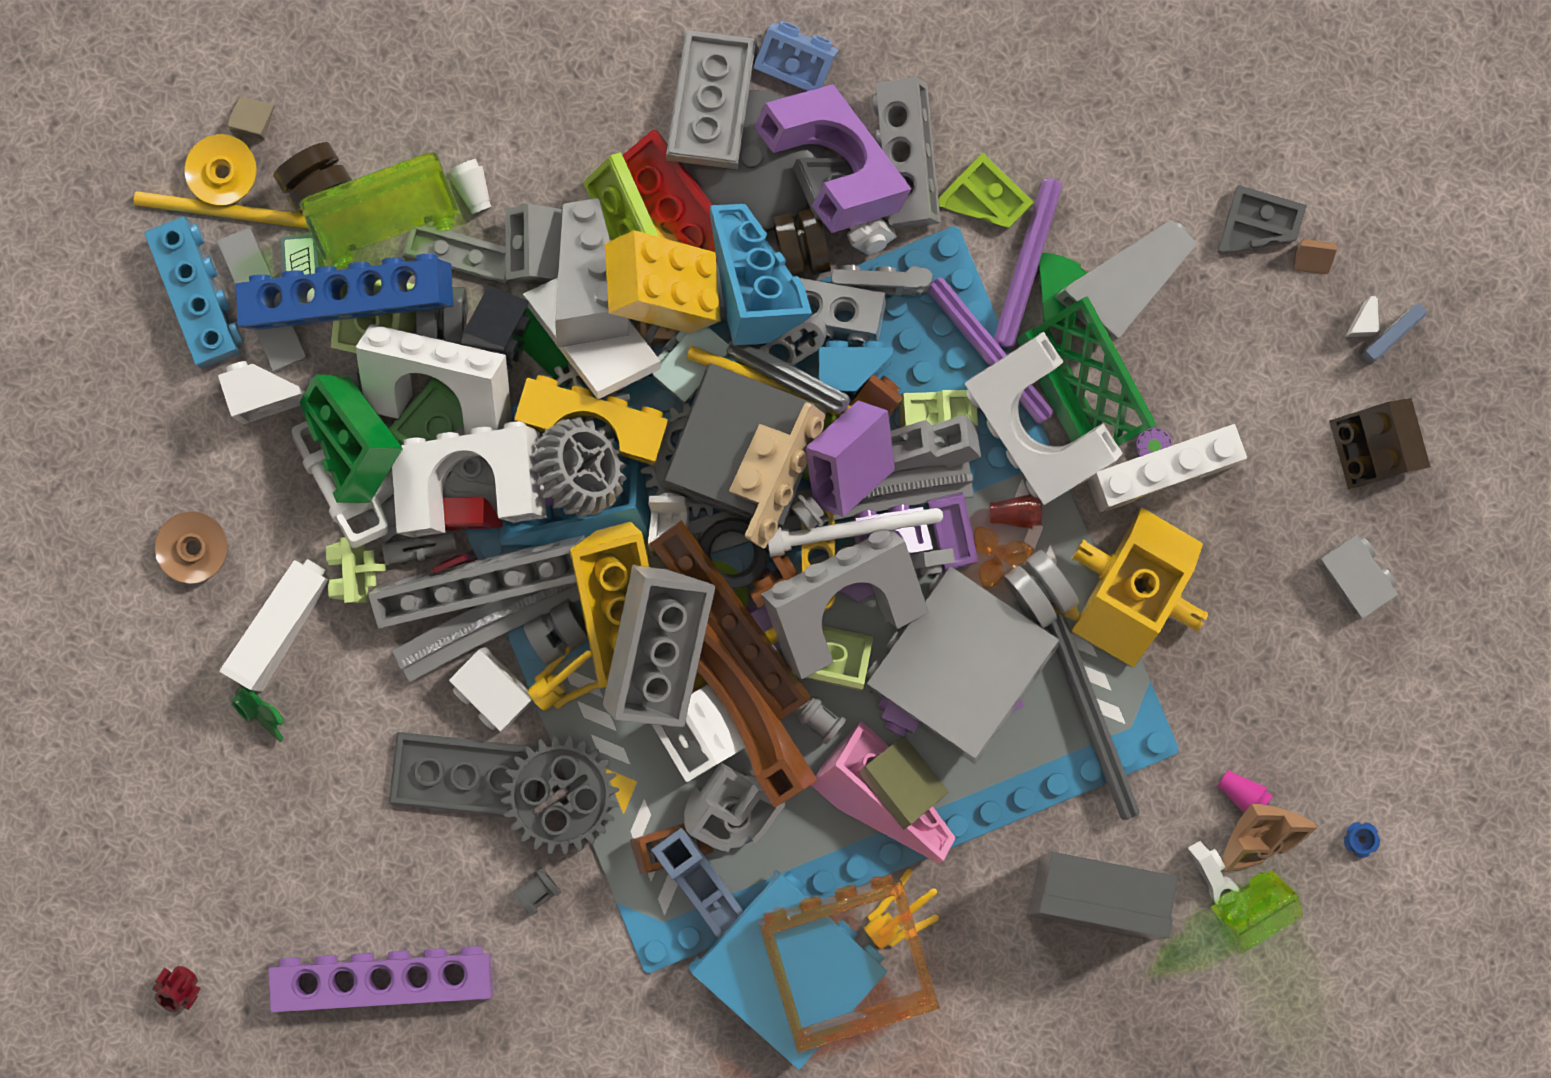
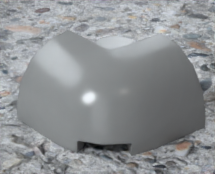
(729, 810)

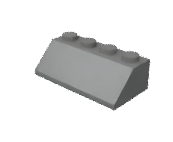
(658, 647)

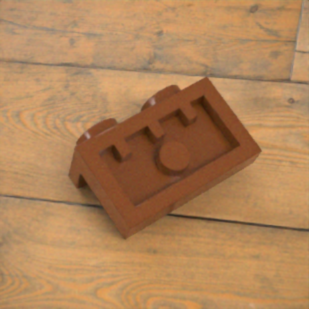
(767, 579)

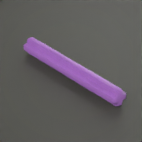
(1028, 263)
(983, 343)

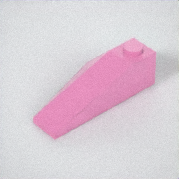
(849, 792)

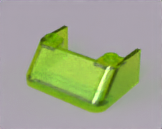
(381, 208)

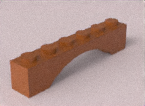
(772, 752)

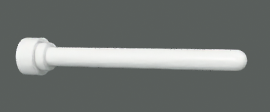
(784, 539)

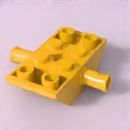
(1117, 614)

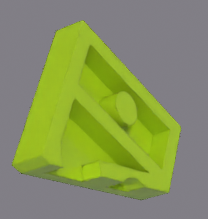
(986, 194)

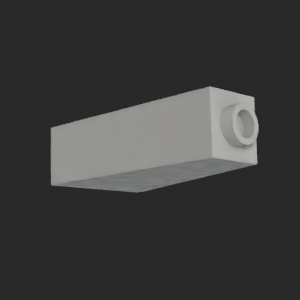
(1131, 278)

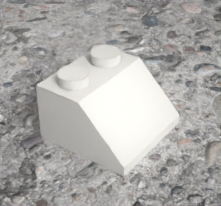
(257, 392)

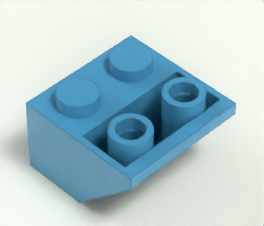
(852, 367)

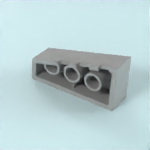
(582, 279)

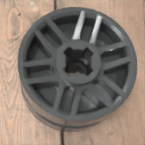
(445, 322)

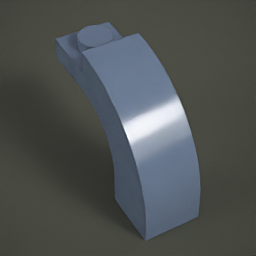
(698, 880)

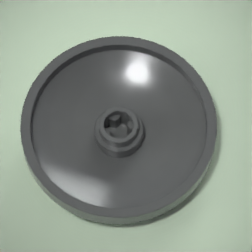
(763, 178)

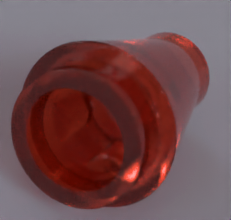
(1018, 512)

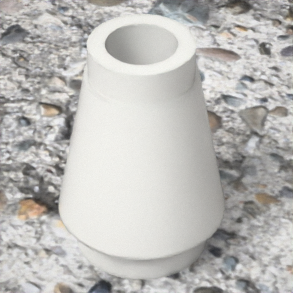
(471, 185)

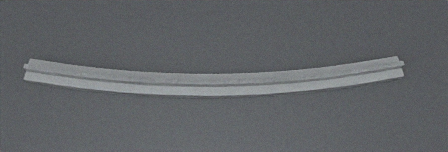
(505, 615)

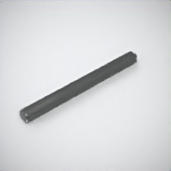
(1093, 719)

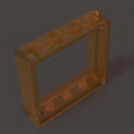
(866, 1018)

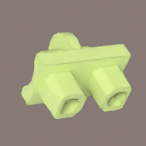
(357, 570)

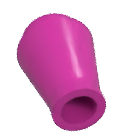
(1243, 791)

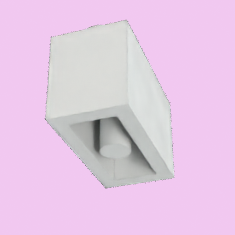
(491, 690)

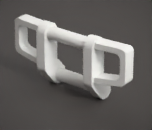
(342, 511)

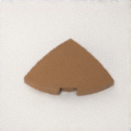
(1262, 833)

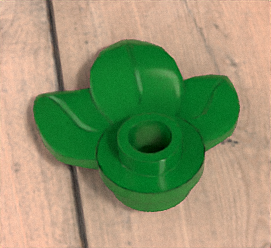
(251, 706)

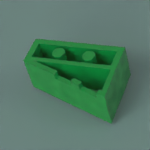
(351, 435)

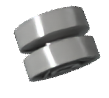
(1041, 589)

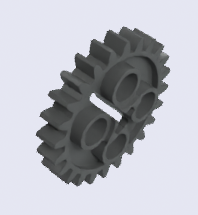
(578, 822)

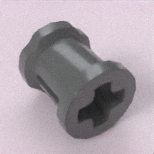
(537, 891)

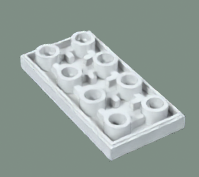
(603, 363)

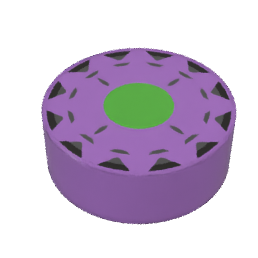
(1151, 441)

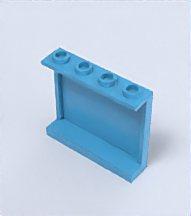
(820, 960)

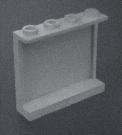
(962, 663)

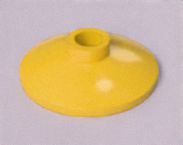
(210, 155)

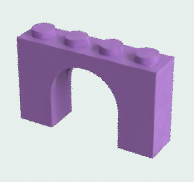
(829, 121)

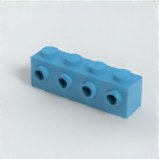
(193, 292)

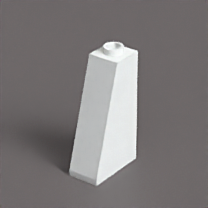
(276, 626)

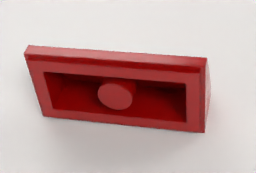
(470, 514)

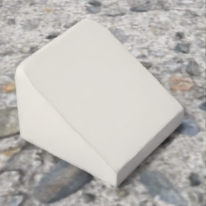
(1366, 321)

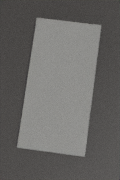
(711, 99)

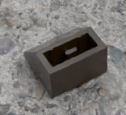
(1379, 443)

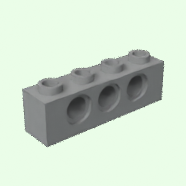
(910, 96)

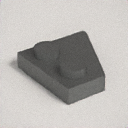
(1260, 221)

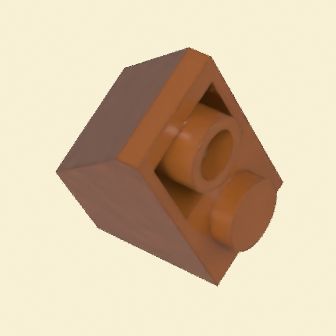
(880, 393)

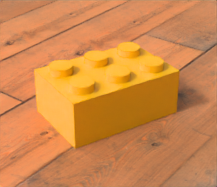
(662, 282)

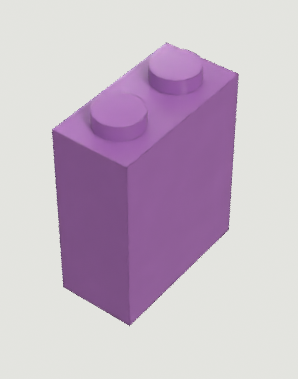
(850, 458)

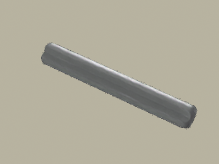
(790, 377)

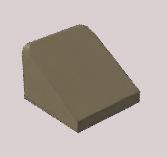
(251, 117)

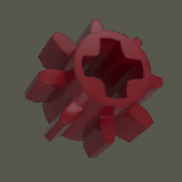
(176, 988)

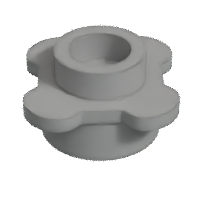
(808, 512)

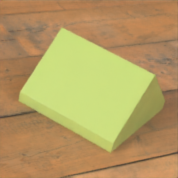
(850, 658)

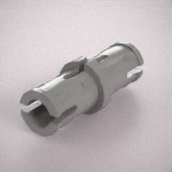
(394, 552)

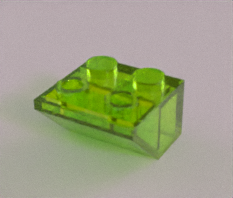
(1257, 910)

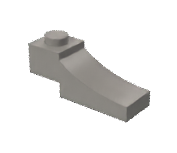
(935, 445)

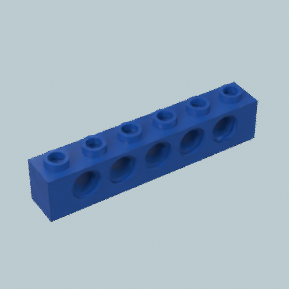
(431, 291)

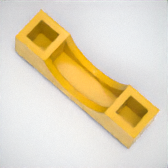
(637, 431)

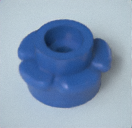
(1371, 841)

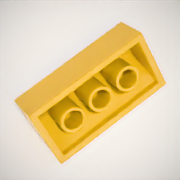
(602, 577)

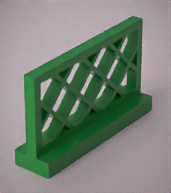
(1068, 392)

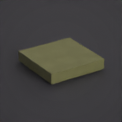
(903, 782)

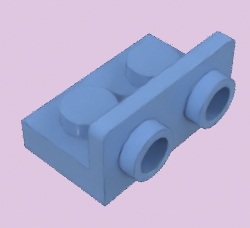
(795, 56)

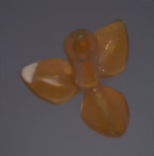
(1013, 553)

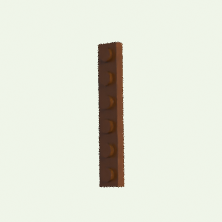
(734, 623)

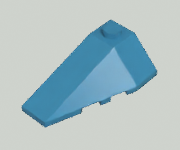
(756, 286)
(629, 506)

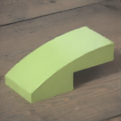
(935, 407)

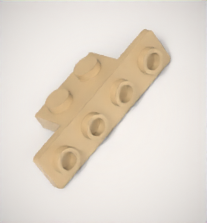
(772, 470)

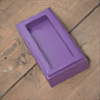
(954, 530)

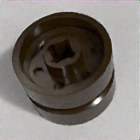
(310, 173)
(803, 244)

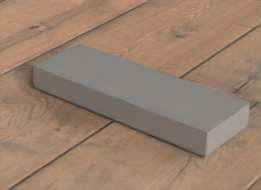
(463, 252)

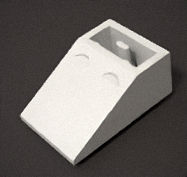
(706, 737)

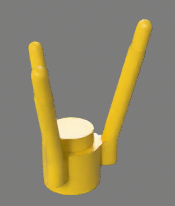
(550, 688)
(885, 928)

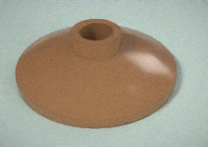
(173, 542)

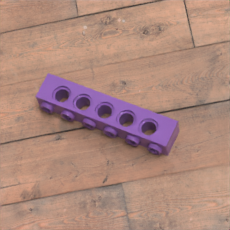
(288, 994)

